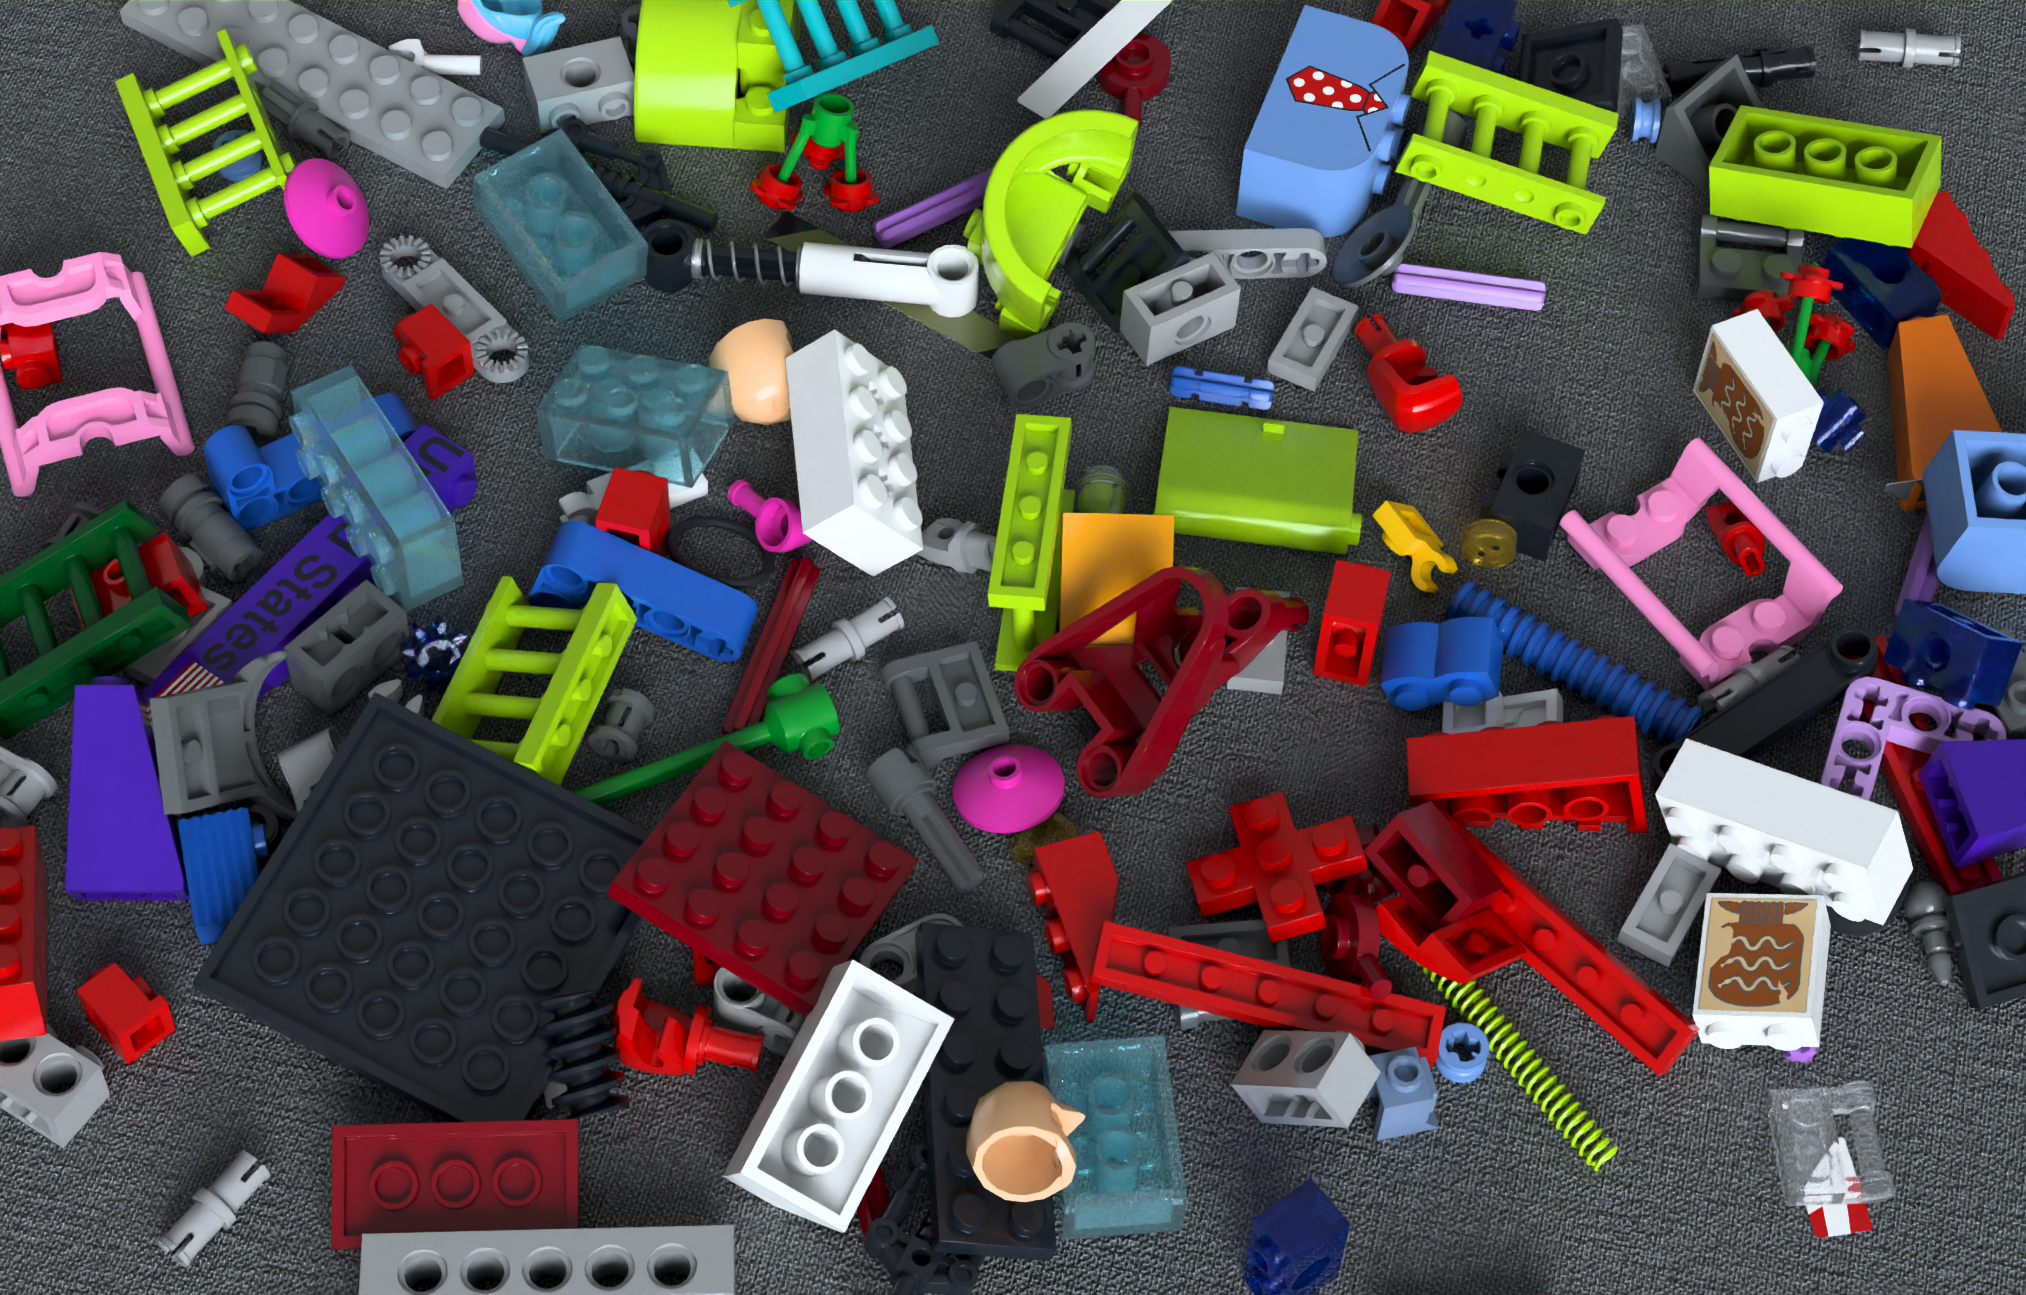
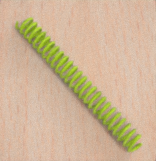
(1533, 1065)

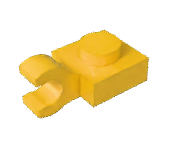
(1411, 535)

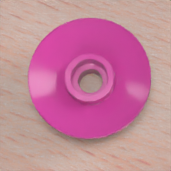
(326, 208)
(1008, 788)

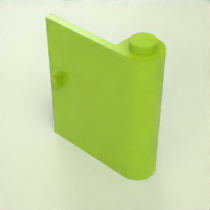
(1259, 480)

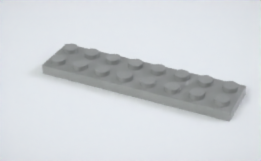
(354, 82)

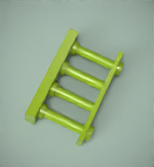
(1519, 108)
(160, 142)
(1028, 537)
(576, 683)

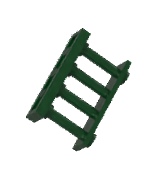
(105, 642)

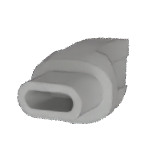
(958, 545)

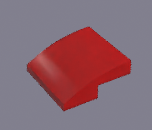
(1456, 951)

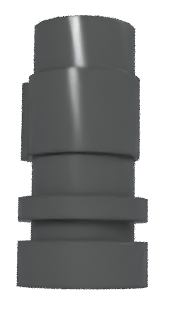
(259, 392)
(214, 532)

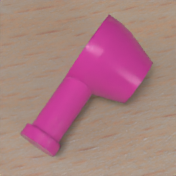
(777, 519)

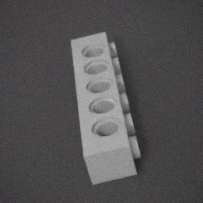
(579, 1256)

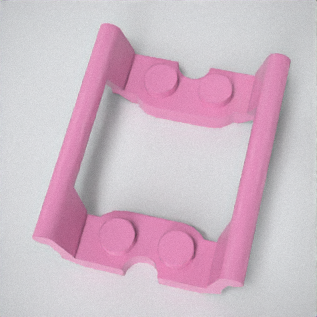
(110, 413)
(1660, 519)

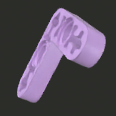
(1891, 723)

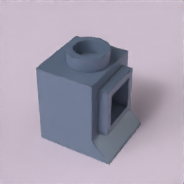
(1404, 1093)

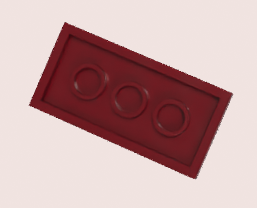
(453, 1178)

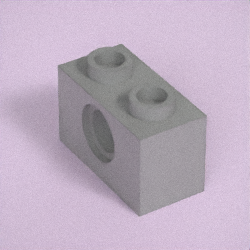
(579, 83)
(1179, 308)

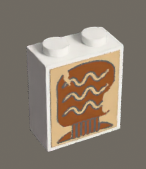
(1757, 396)
(1762, 970)

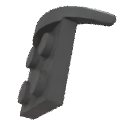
(211, 747)

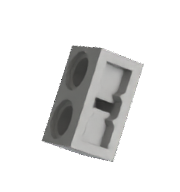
(1306, 1078)
(29, 1084)

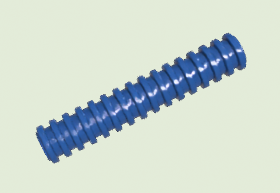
(1578, 666)

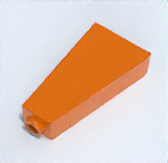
(1931, 396)

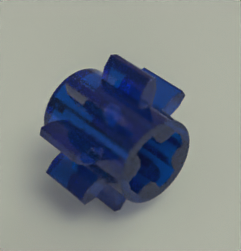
(1839, 421)
(423, 663)

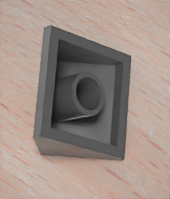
(1701, 118)

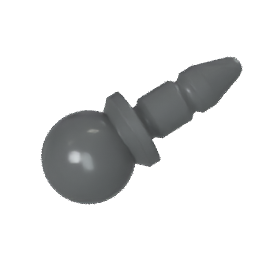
(1926, 909)

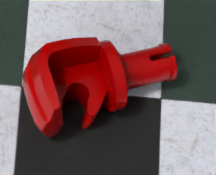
(1401, 382)
(674, 1044)

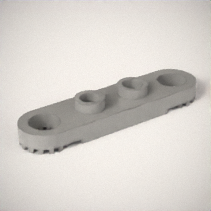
(459, 302)

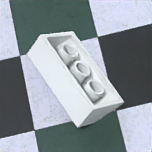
(839, 1097)

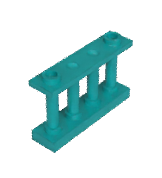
(834, 65)

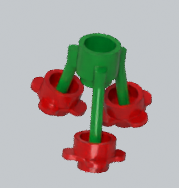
(823, 138)
(1822, 335)

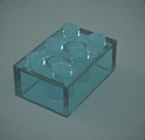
(560, 225)
(636, 414)
(1128, 1142)

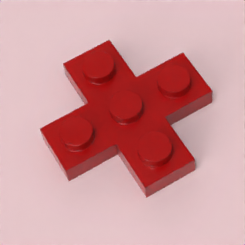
(1277, 867)

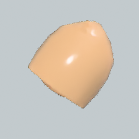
(756, 370)
(1019, 1139)

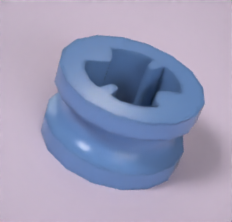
(1644, 119)
(243, 167)
(1473, 1041)

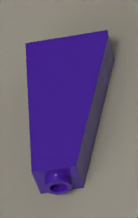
(1978, 797)
(116, 819)

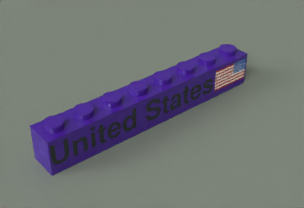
(303, 585)

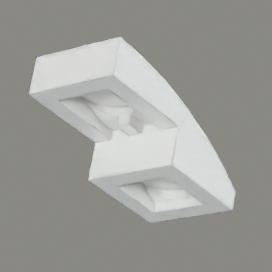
(1504, 712)

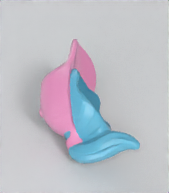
(512, 22)

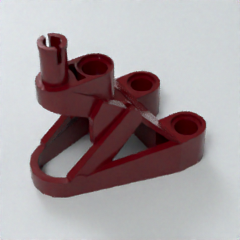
(1135, 722)

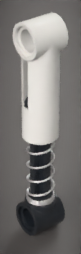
(939, 279)

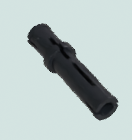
(1761, 68)

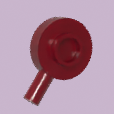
(1136, 73)
(1353, 943)

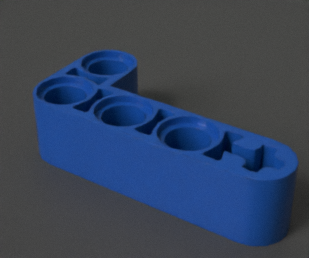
(268, 480)
(660, 592)

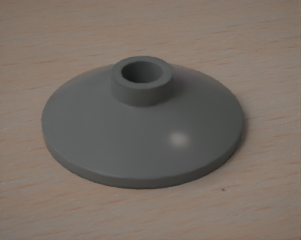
(1375, 246)

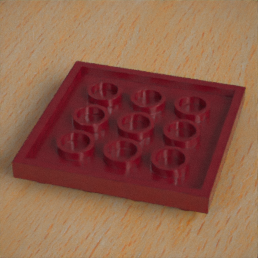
(763, 878)

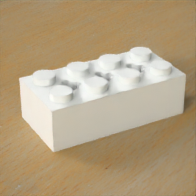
(853, 453)
(1785, 831)

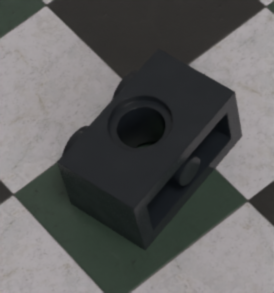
(1534, 490)

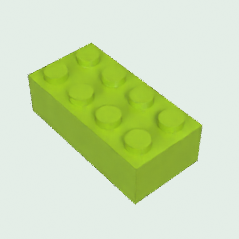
(1825, 176)

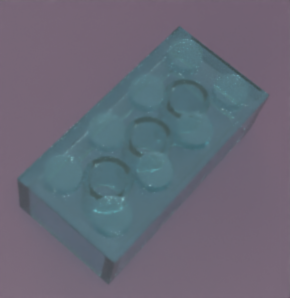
(375, 489)

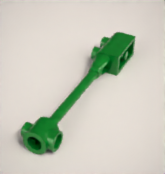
(793, 720)

